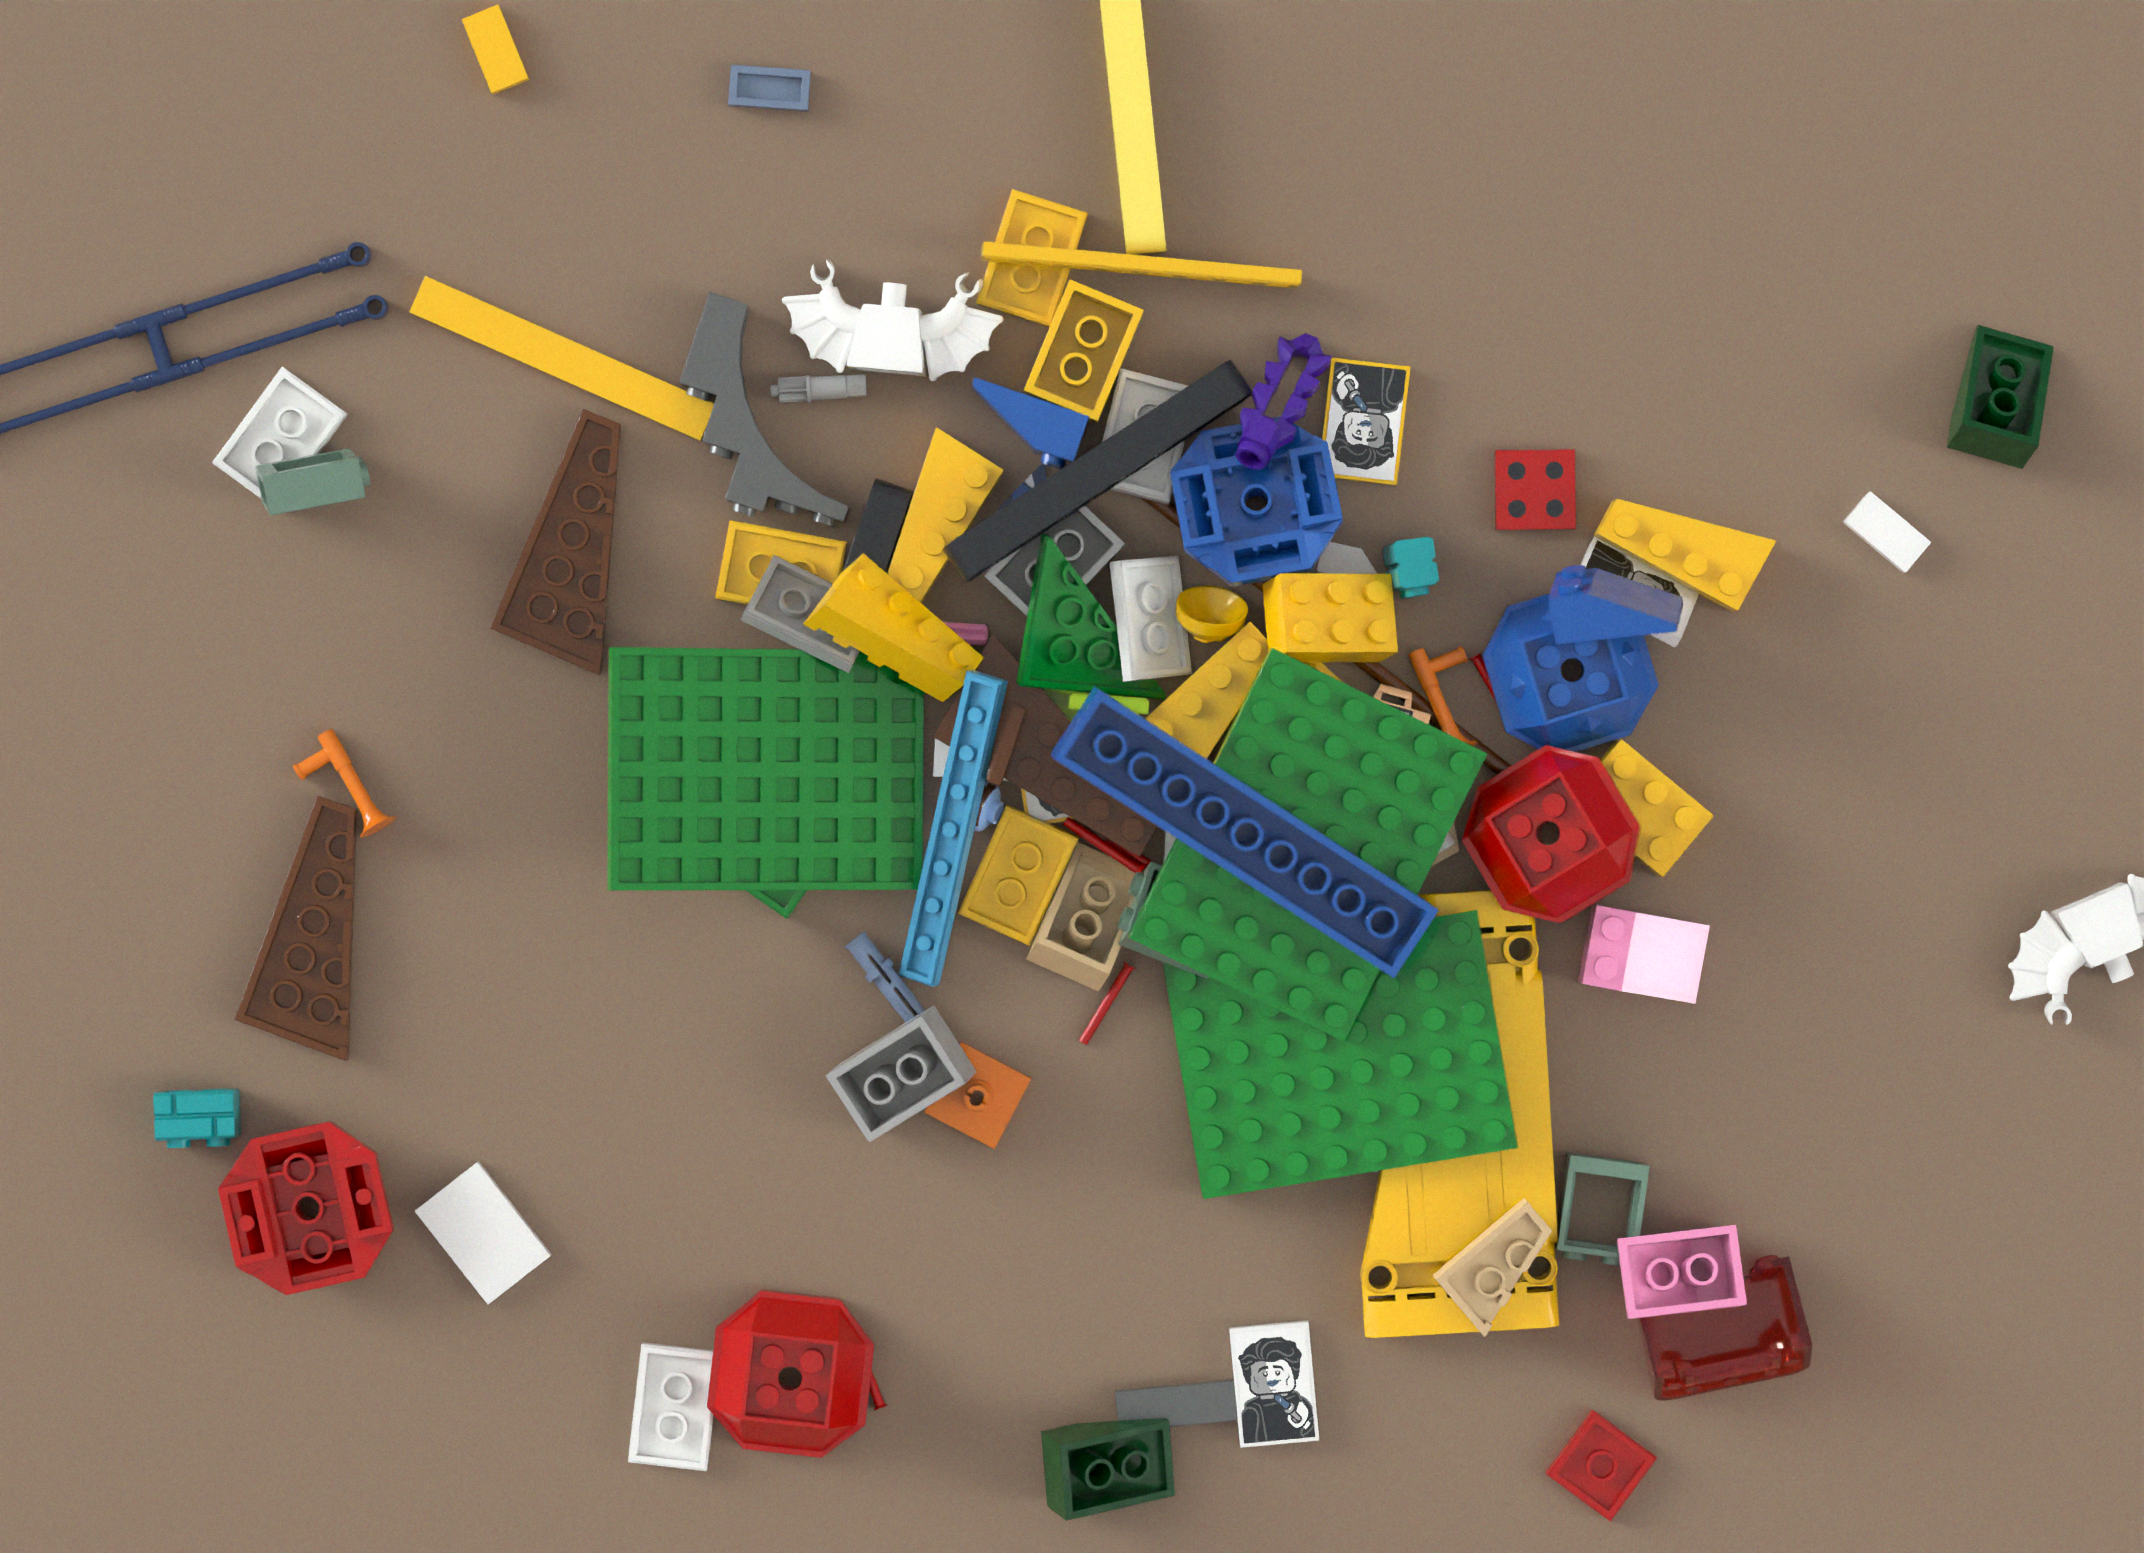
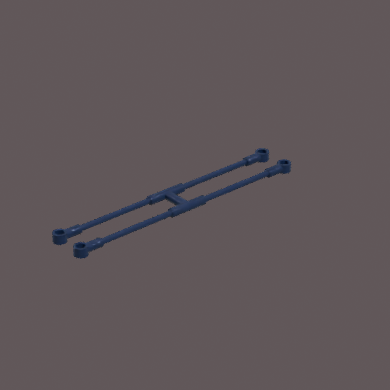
(170, 372)

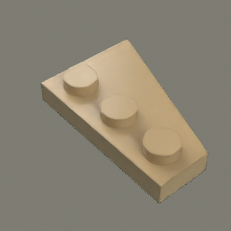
(1490, 1266)

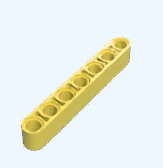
(1133, 126)

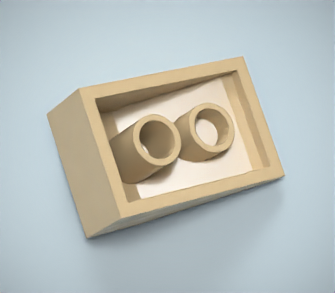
(1082, 919)

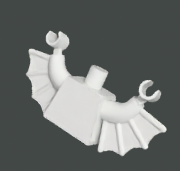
(889, 334)
(2080, 934)

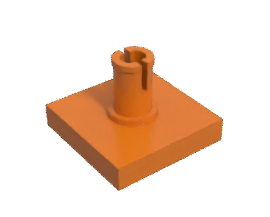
(985, 1101)

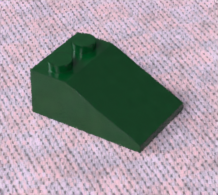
(2001, 397)
(1106, 1465)

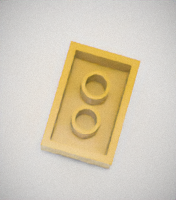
(1083, 350)
(1331, 616)
(1662, 808)

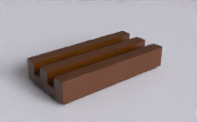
(1005, 745)

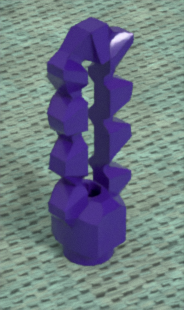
(1261, 433)

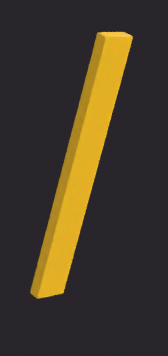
(1141, 265)
(561, 358)

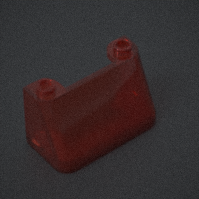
(1731, 1345)

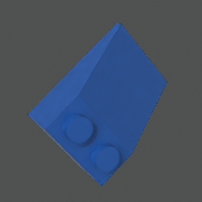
(1043, 426)
(1608, 606)

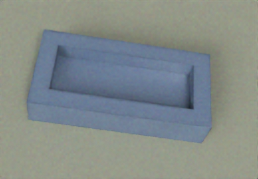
(769, 88)

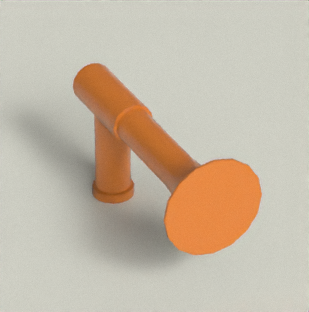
(1425, 671)
(334, 752)

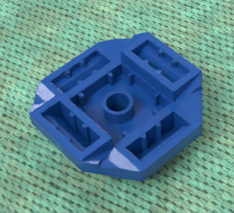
(1250, 544)
(1545, 707)

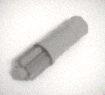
(819, 388)

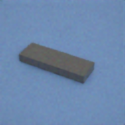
(1179, 1403)

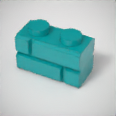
(1411, 566)
(197, 1115)

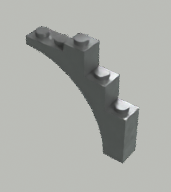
(716, 370)

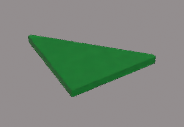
(1070, 636)

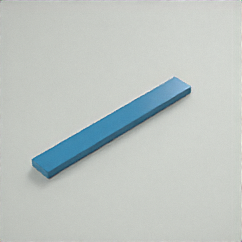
(953, 827)

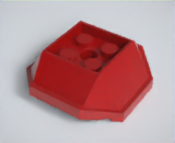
(1593, 845)
(266, 1218)
(797, 1332)

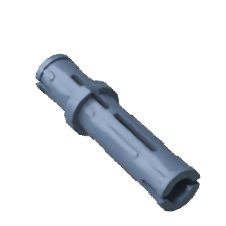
(862, 947)

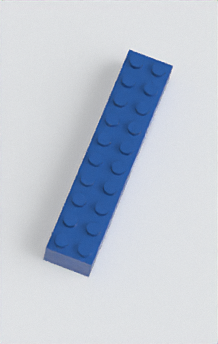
(1244, 832)

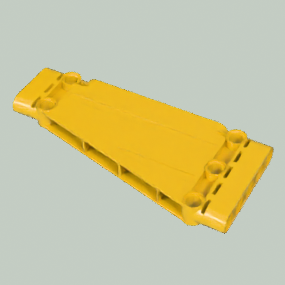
(1439, 1207)

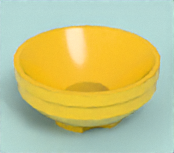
(1211, 612)

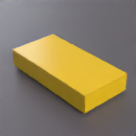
(495, 49)

